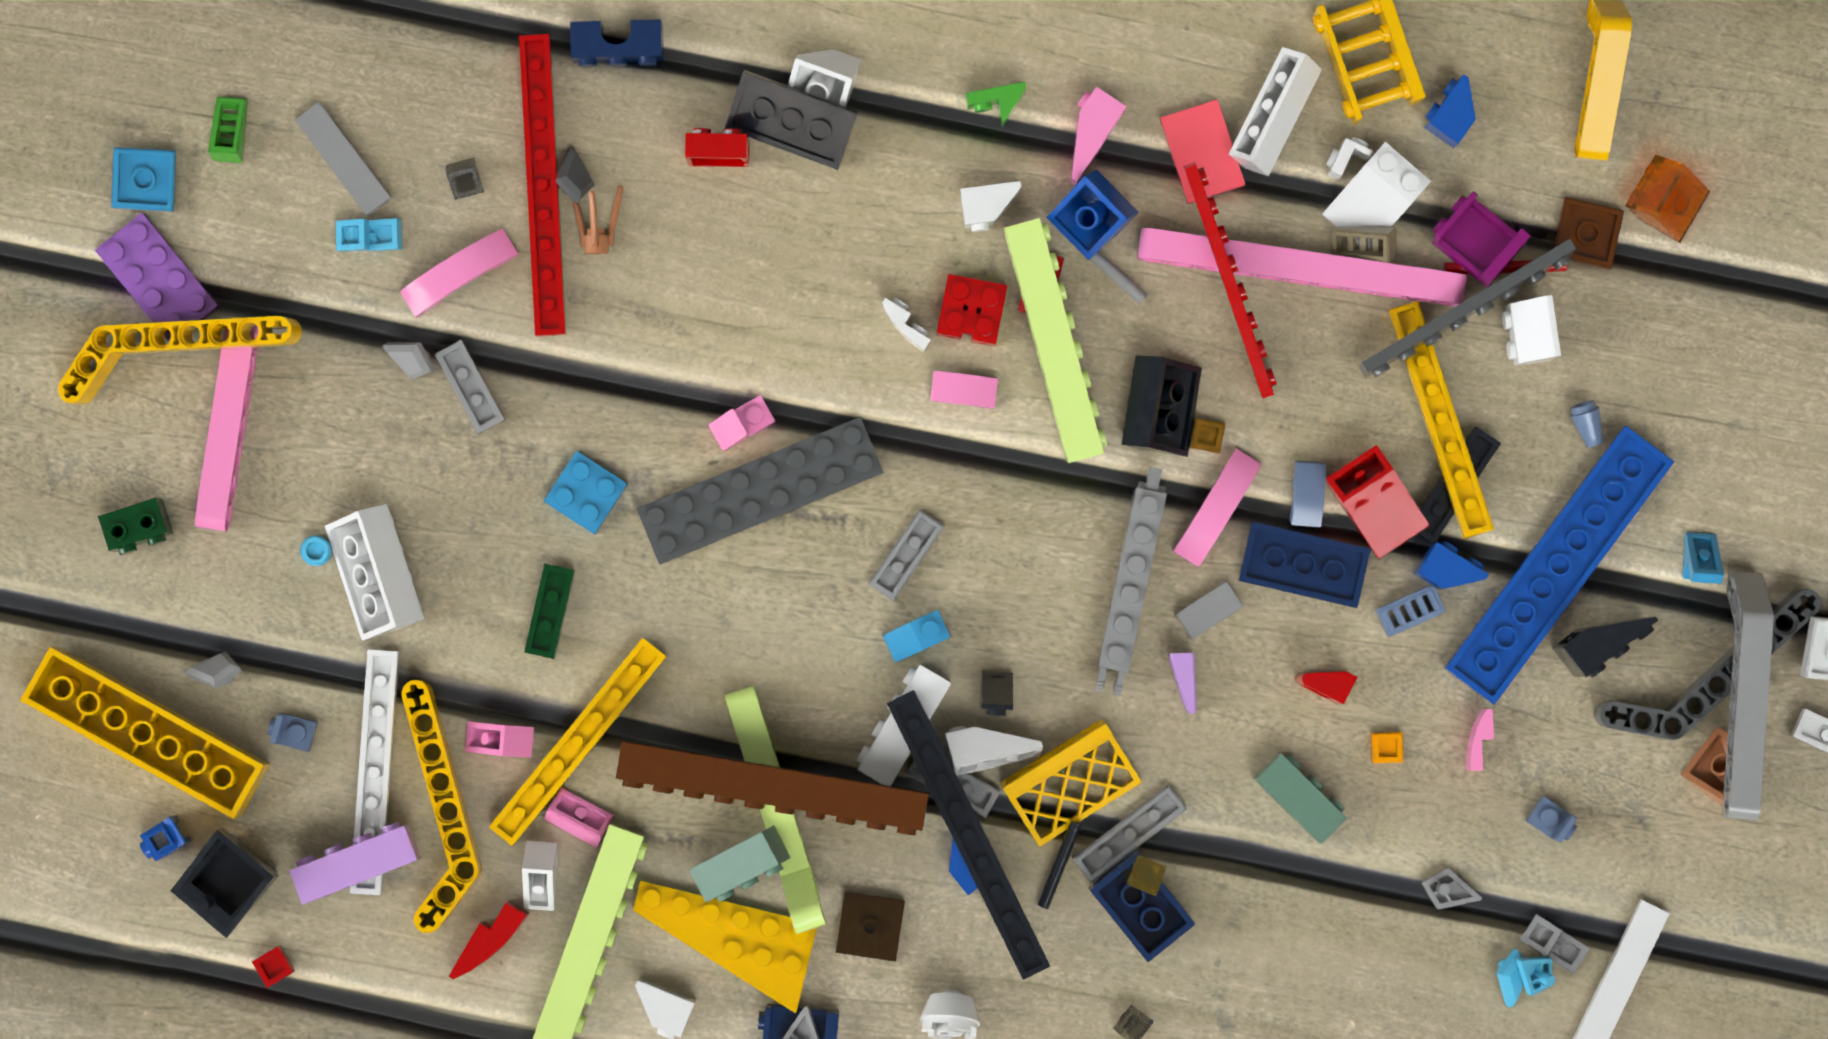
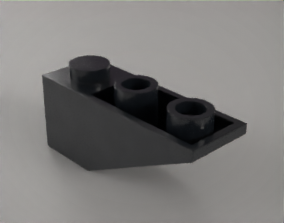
(996, 692)

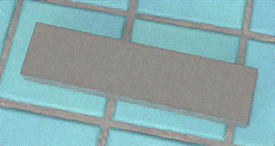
(343, 159)
(1129, 833)

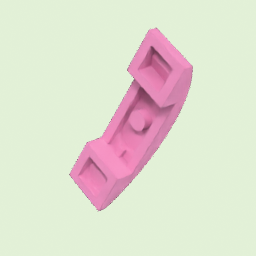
(458, 271)
(1217, 508)

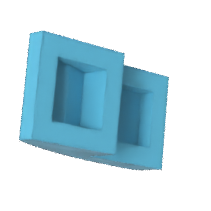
(368, 235)

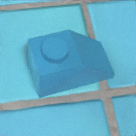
(916, 636)

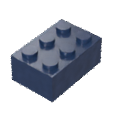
(1145, 919)

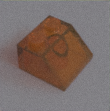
(1668, 197)

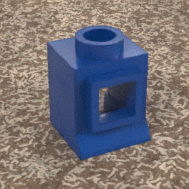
(163, 839)

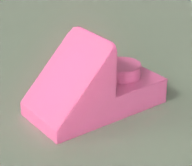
(741, 423)

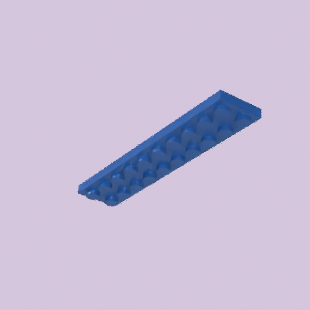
(1559, 565)

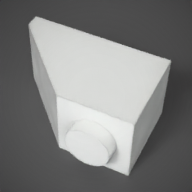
(986, 204)
(540, 875)
(665, 1008)

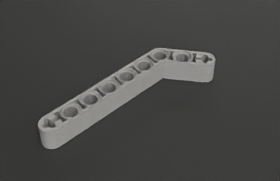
(1749, 694)

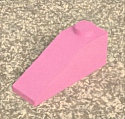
(1095, 122)

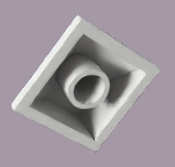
(826, 75)

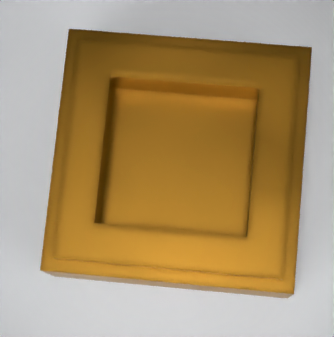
(1207, 435)

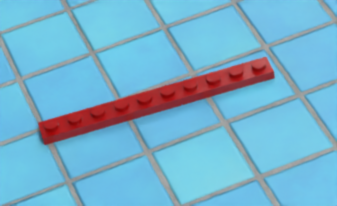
(541, 185)

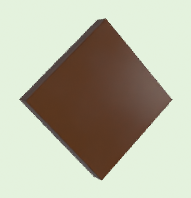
(1591, 229)

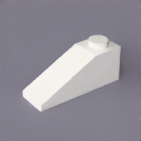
(983, 749)

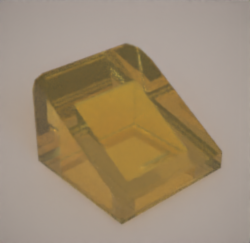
(1146, 875)

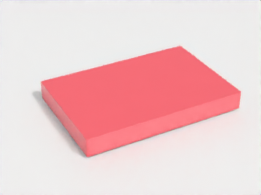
(1202, 138)

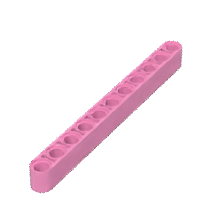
(1306, 267)

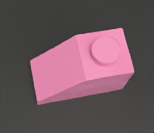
(499, 739)

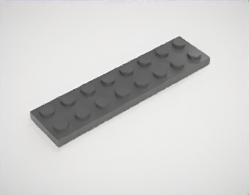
(760, 490)

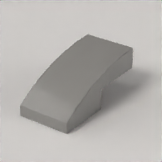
(1555, 944)

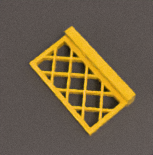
(1058, 759)

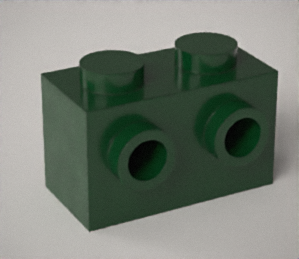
(135, 526)

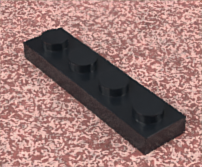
(1438, 505)

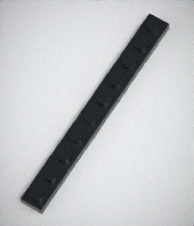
(968, 835)

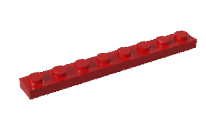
(1227, 266)

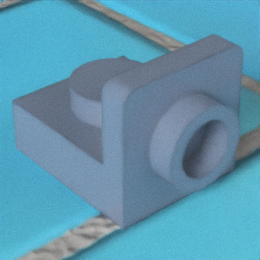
(292, 731)
(1552, 820)

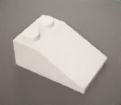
(1377, 192)

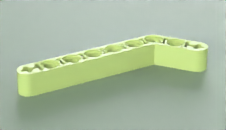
(797, 874)

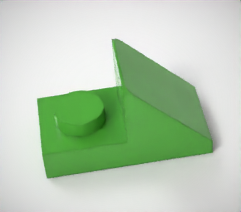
(1005, 97)

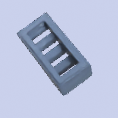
(1414, 620)

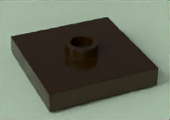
(870, 926)

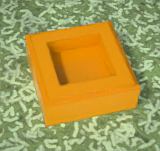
(1387, 747)

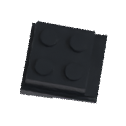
(224, 881)

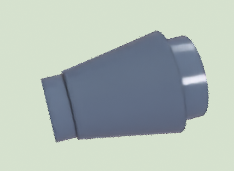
(1588, 422)

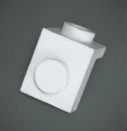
(1339, 159)

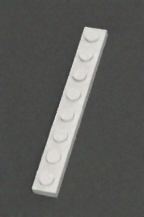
(376, 753)

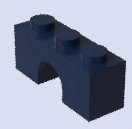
(642, 46)

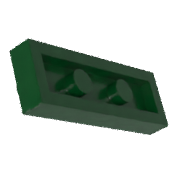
(549, 611)

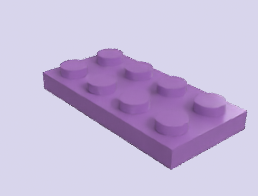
(155, 274)

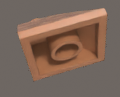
(1708, 766)

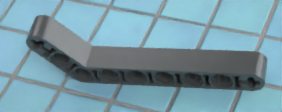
(1700, 688)

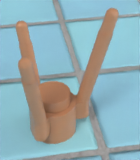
(595, 240)

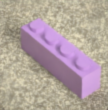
(354, 864)

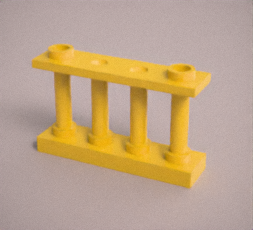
(1398, 60)

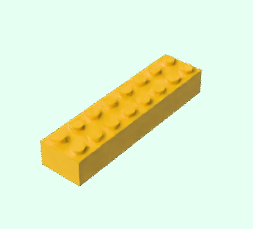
(145, 732)

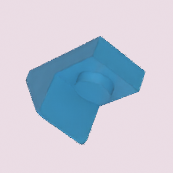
(1702, 558)

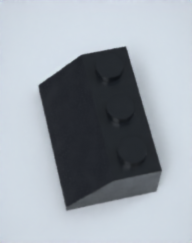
(1161, 405)

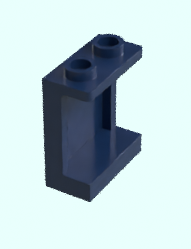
(778, 1020)

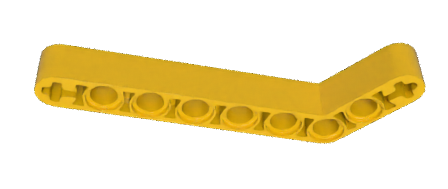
(153, 342)
(438, 799)

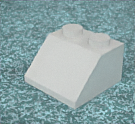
(1531, 331)

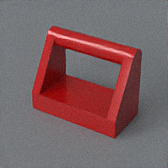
(1330, 685)

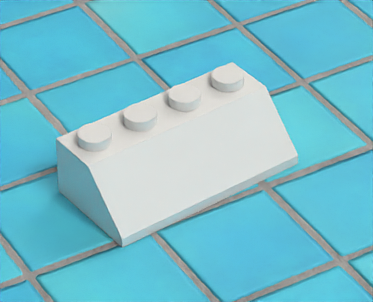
(374, 571)

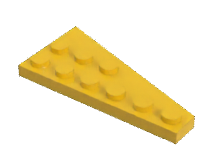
(739, 938)

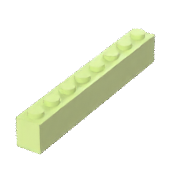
(1054, 341)
(592, 934)

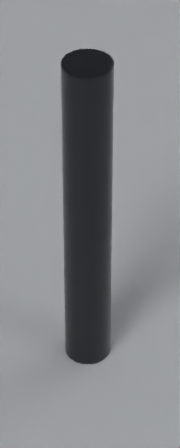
(1059, 864)

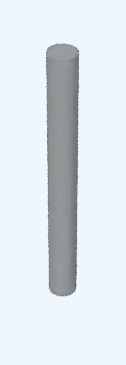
(1117, 276)

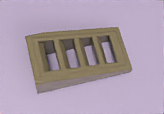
(1376, 233)

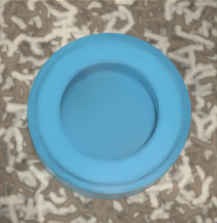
(316, 550)

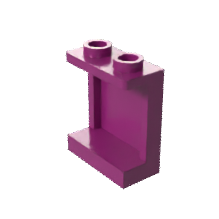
(1478, 240)

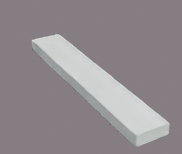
(1622, 972)

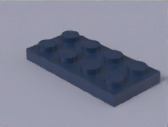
(1304, 564)

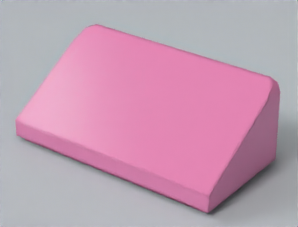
(578, 817)

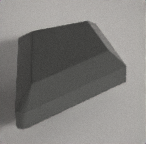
(573, 176)

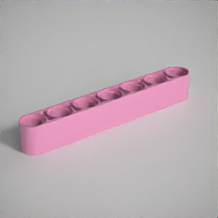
(226, 436)

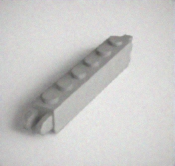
(1131, 580)

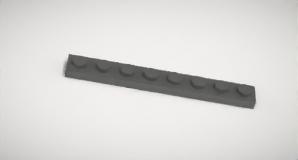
(1457, 316)

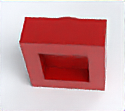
(273, 966)

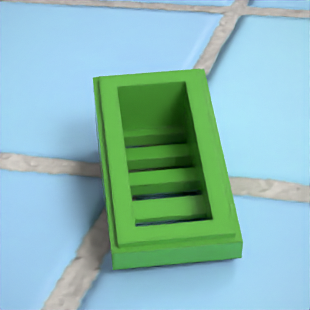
(234, 146)

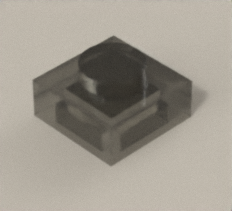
(1133, 1023)

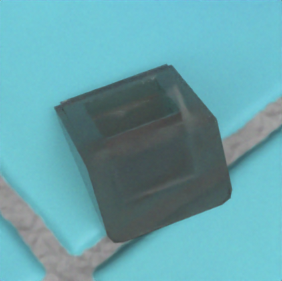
(464, 178)

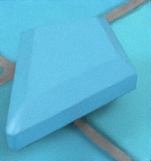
(1536, 973)
(1510, 978)

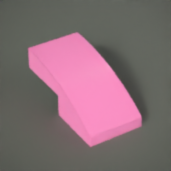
(964, 389)
(1481, 730)

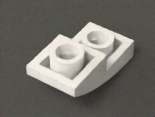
(899, 316)

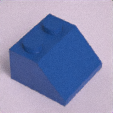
(1092, 214)

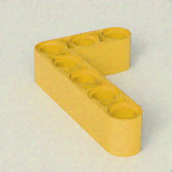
(1612, 33)

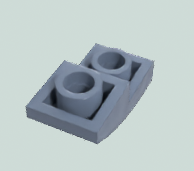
(1308, 493)

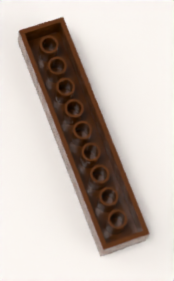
(771, 785)

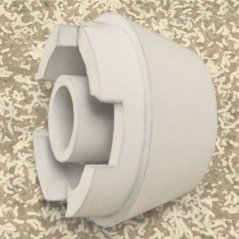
(950, 1016)

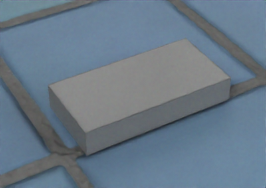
(1209, 610)

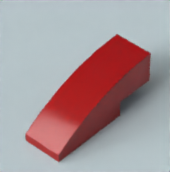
(489, 939)

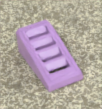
(1184, 672)

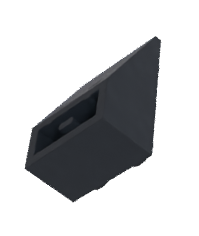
(1590, 647)

